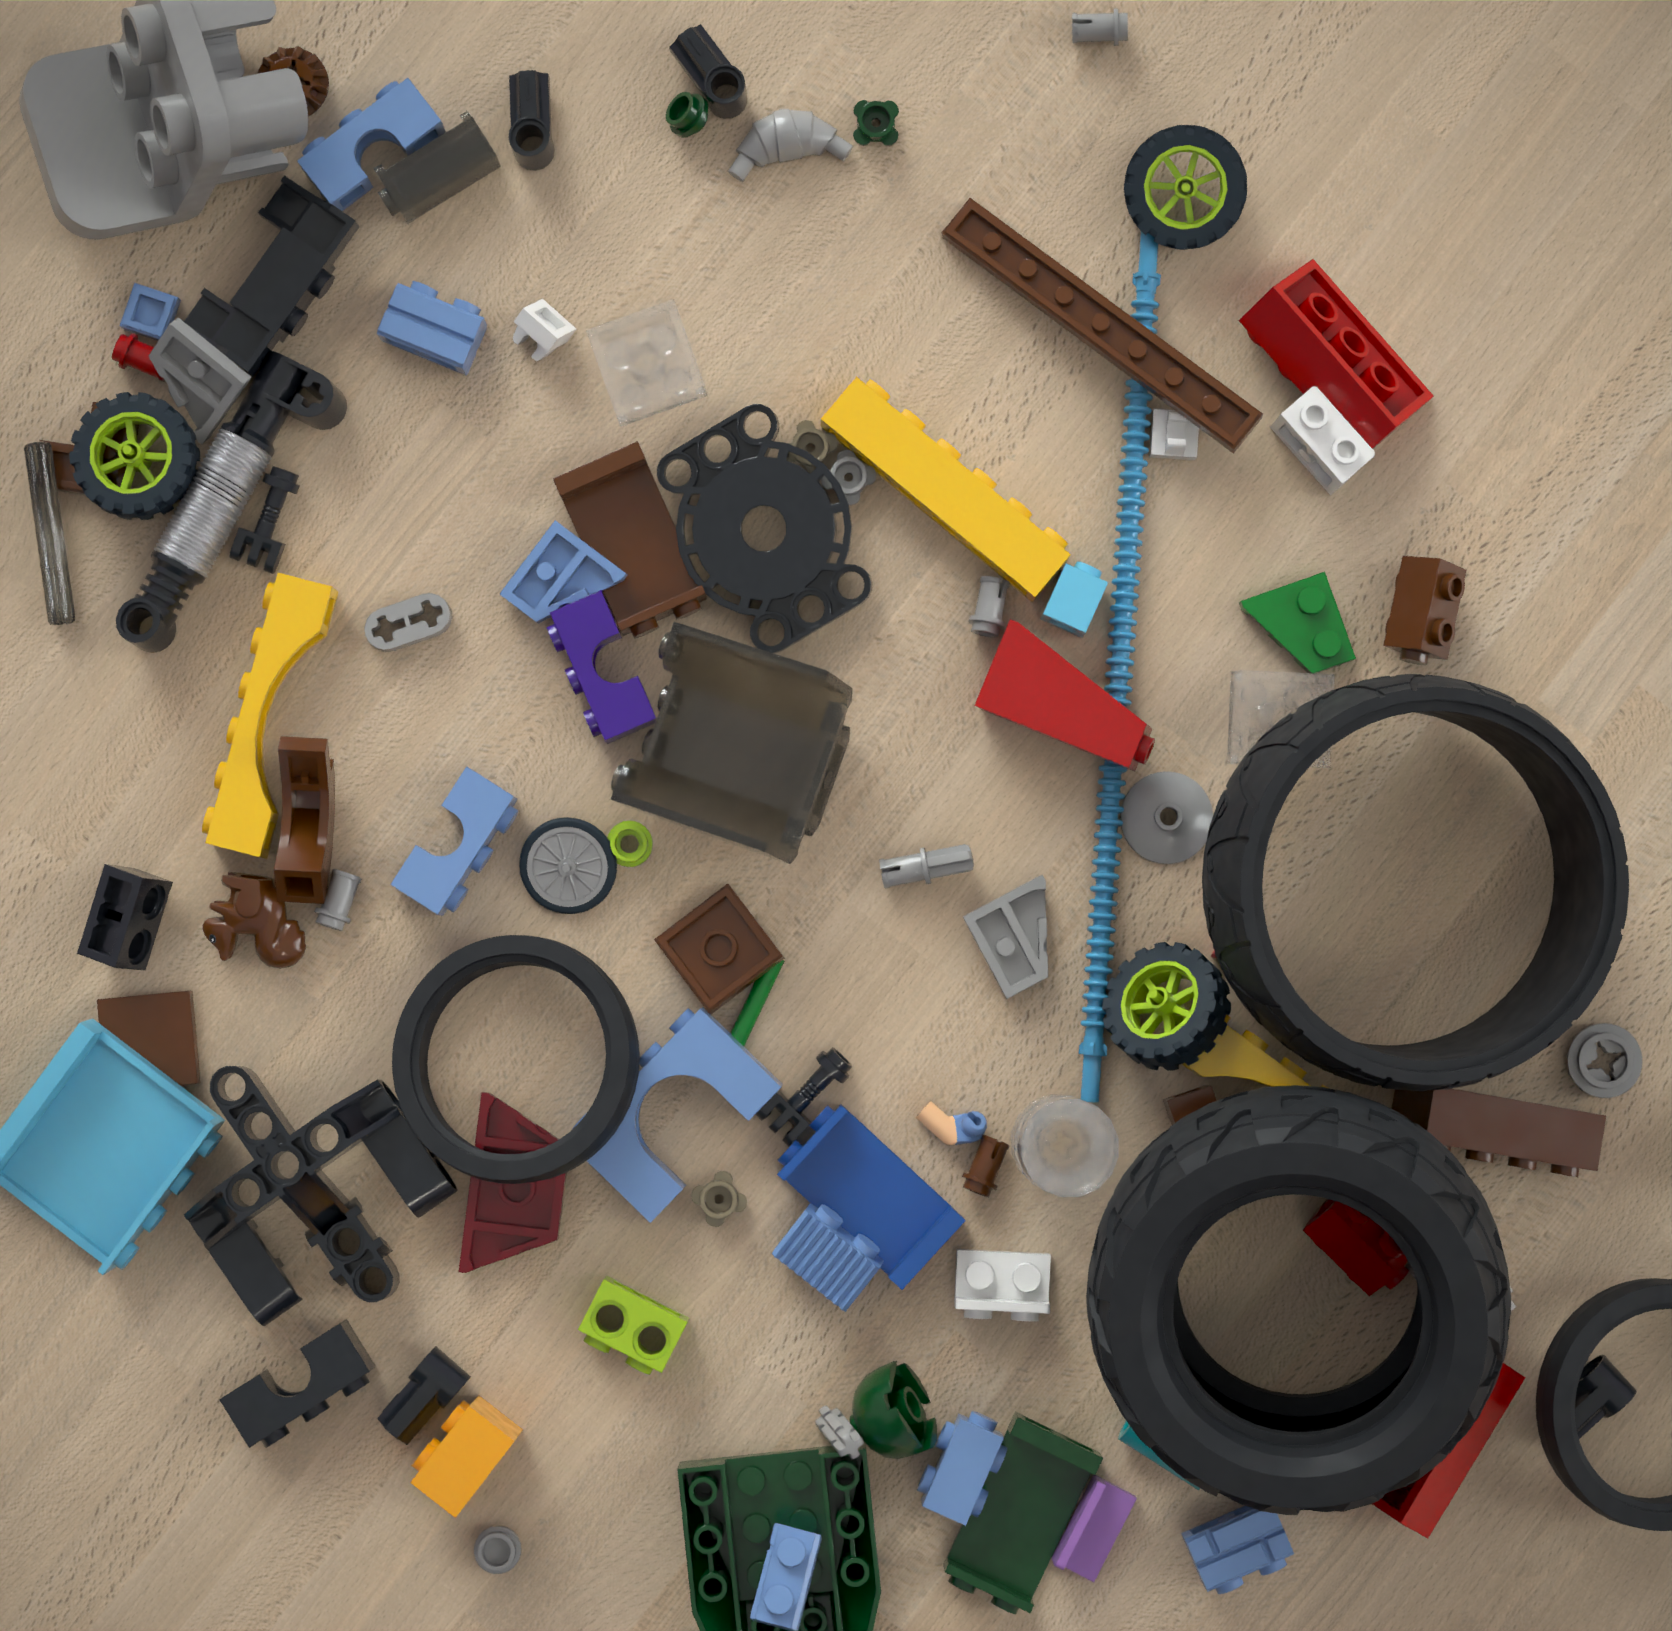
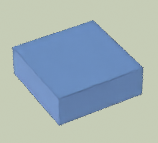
(149, 312)

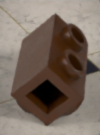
(1424, 609)

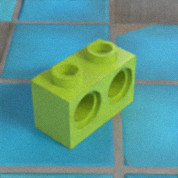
(638, 1313)

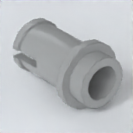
(1100, 27)
(989, 607)
(338, 900)

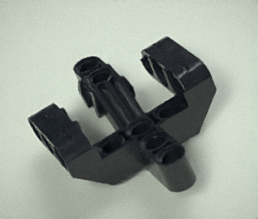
(226, 1221)

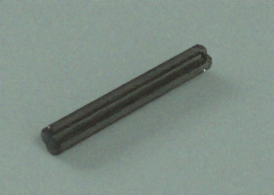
(49, 533)

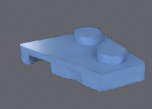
(559, 573)

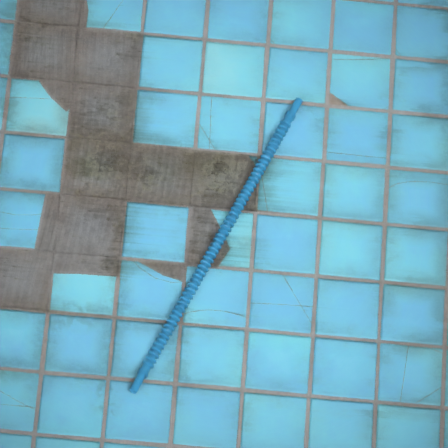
(1093, 1043)

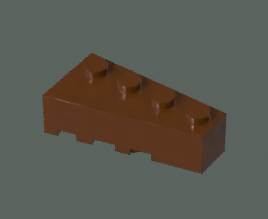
(1507, 1128)

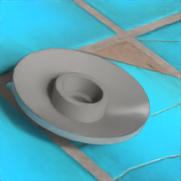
(1143, 824)

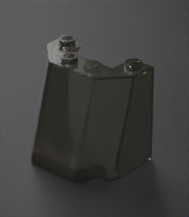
(739, 744)

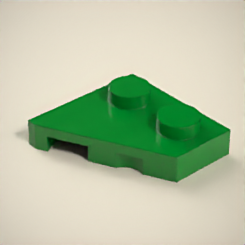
(1304, 622)

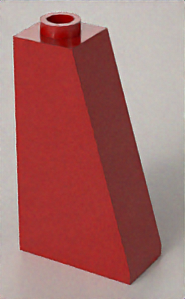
(1052, 697)

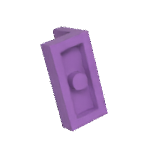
(1093, 1528)

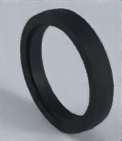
(417, 1027)
(1557, 1397)

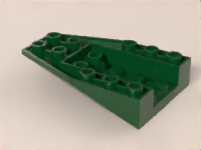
(729, 1526)

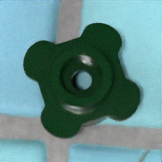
(882, 111)

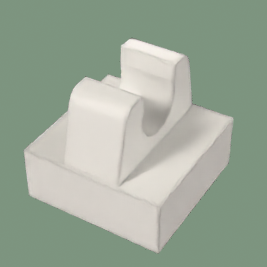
(543, 326)
(1172, 436)

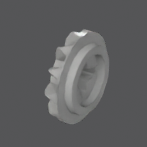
(1624, 1069)

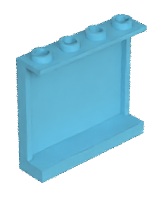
(103, 1144)

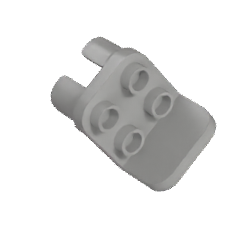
(160, 118)

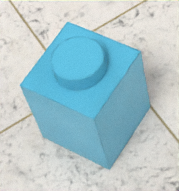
(1075, 598)

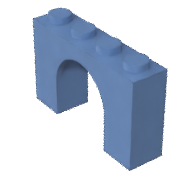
(698, 1050)

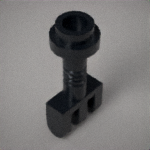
(260, 540)
(832, 1067)

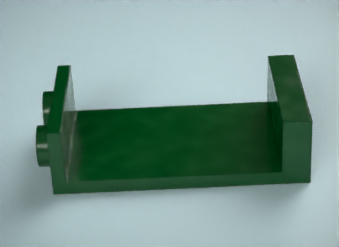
(1023, 1514)

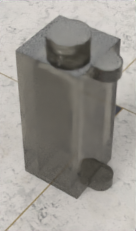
(437, 170)

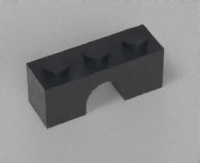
(263, 1408)

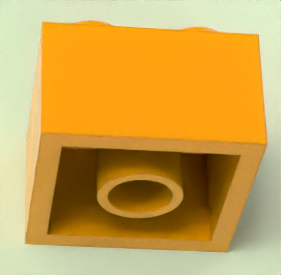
(460, 1463)

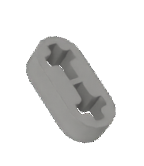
(405, 612)

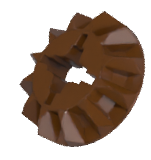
(307, 67)

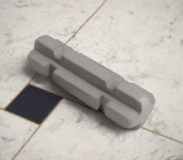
(839, 1432)

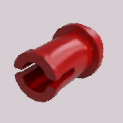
(135, 354)

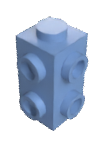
(968, 1454)

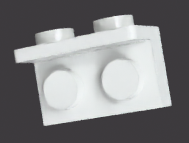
(1322, 439)
(1002, 1282)

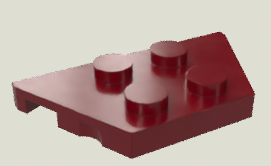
(502, 1216)

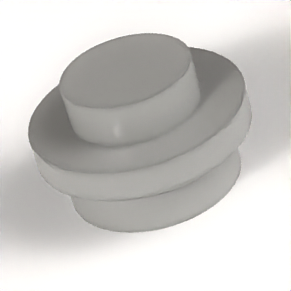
(497, 1549)

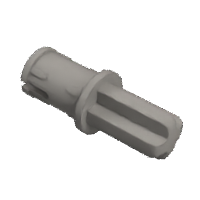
(926, 865)

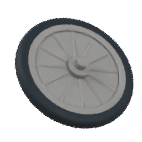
(567, 865)

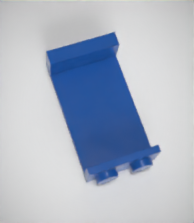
(871, 1192)

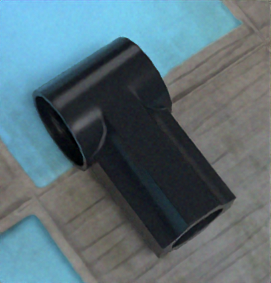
(710, 70)
(531, 117)
(429, 1388)
(1600, 1393)

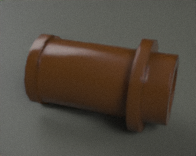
(985, 1166)

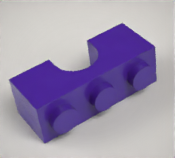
(583, 631)

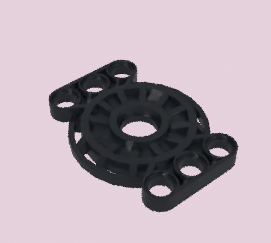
(753, 480)

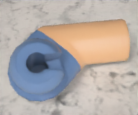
(953, 1129)

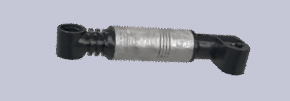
(221, 491)

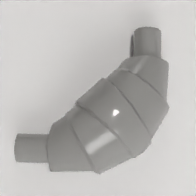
(786, 137)

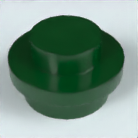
(687, 114)

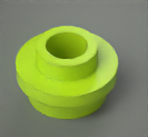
(644, 838)

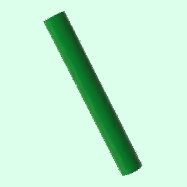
(754, 1004)

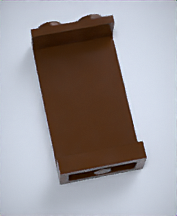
(627, 522)

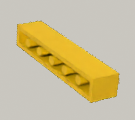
(945, 488)

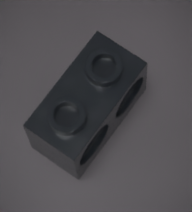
(124, 917)

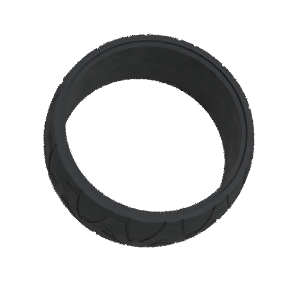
(1583, 917)

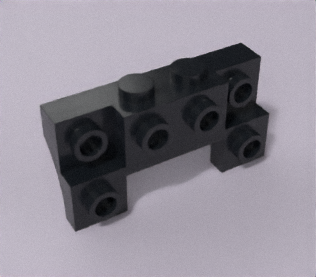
(282, 282)

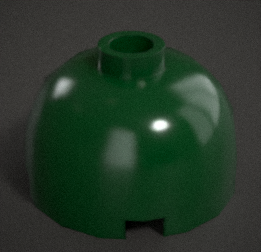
(891, 1412)

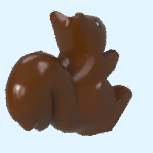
(255, 912)

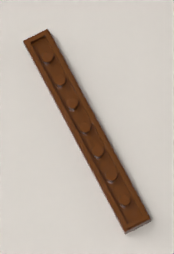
(1102, 325)

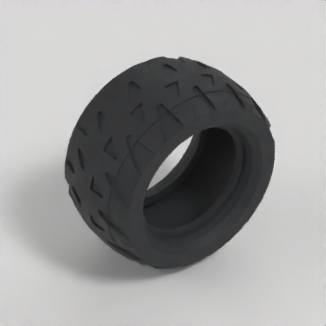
(1269, 1445)

